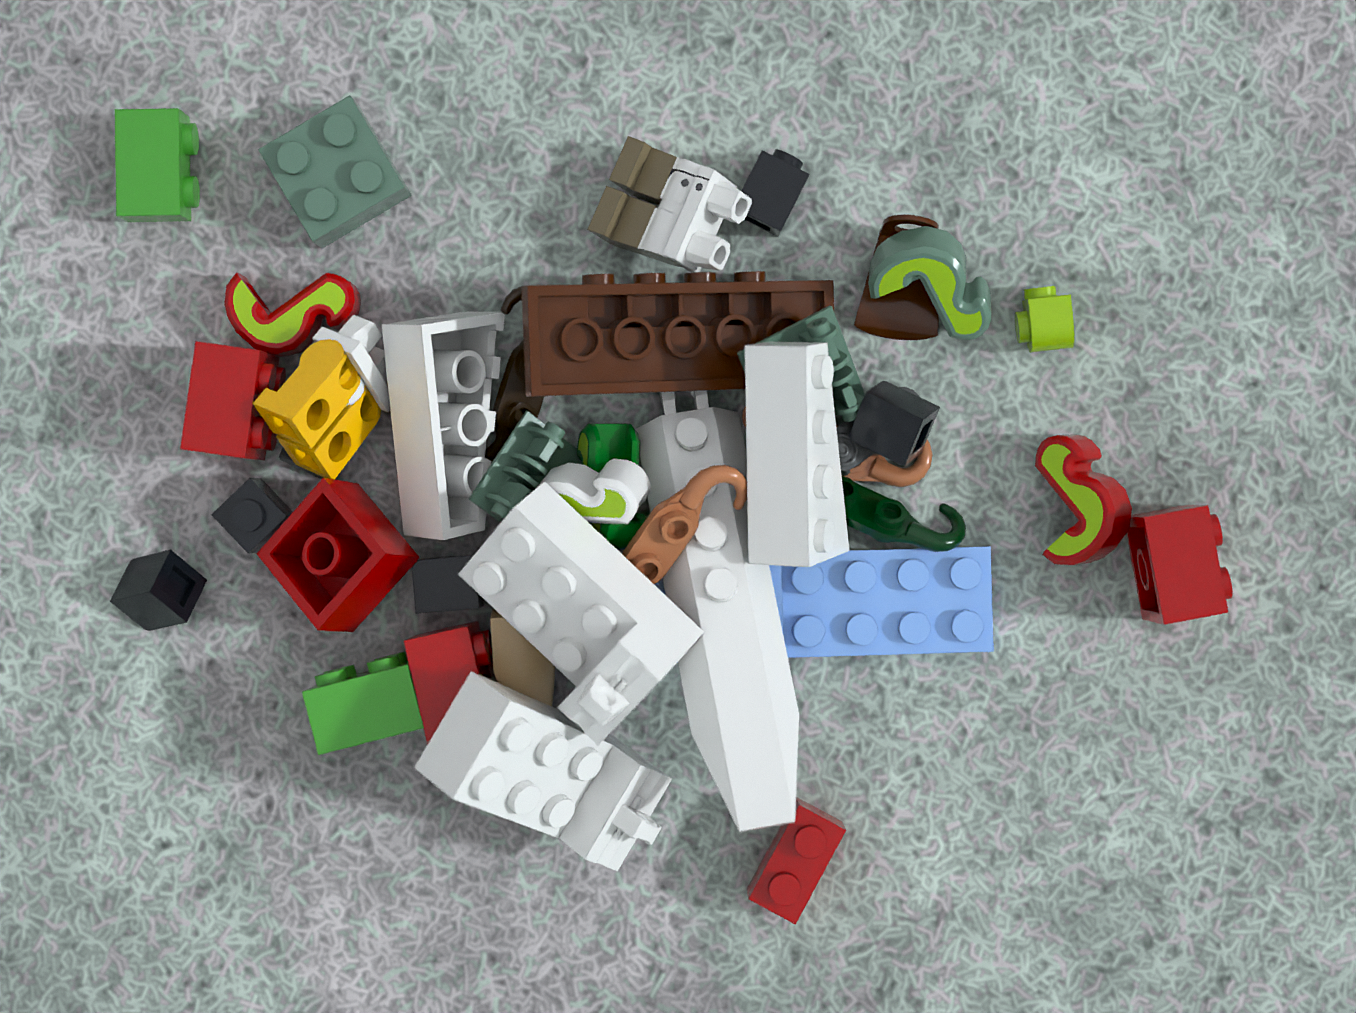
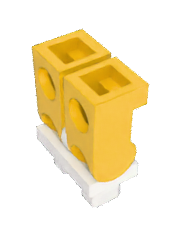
(330, 398)

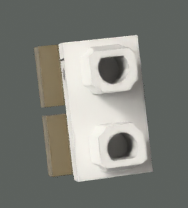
(689, 210)

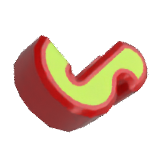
(295, 322)
(1092, 497)

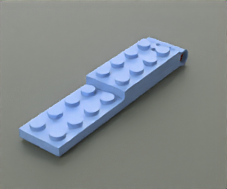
(887, 603)

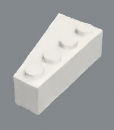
(435, 439)
(792, 456)

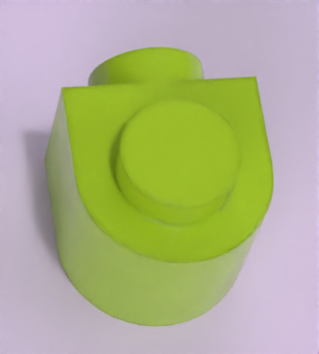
(1045, 320)

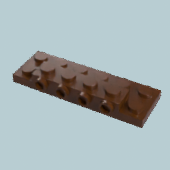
(654, 331)

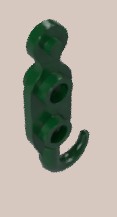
(891, 522)

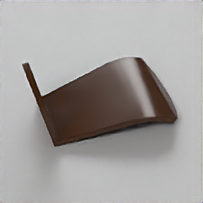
(905, 312)

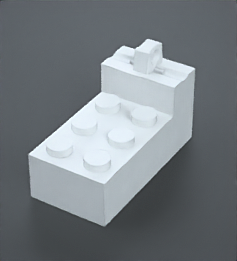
(580, 608)
(543, 772)

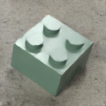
(334, 172)

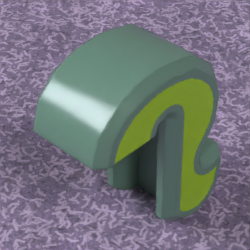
(941, 266)

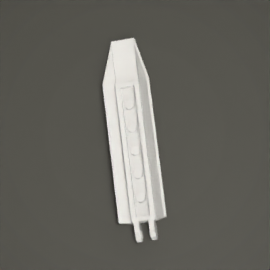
(739, 668)

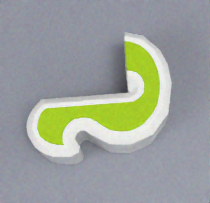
(602, 496)

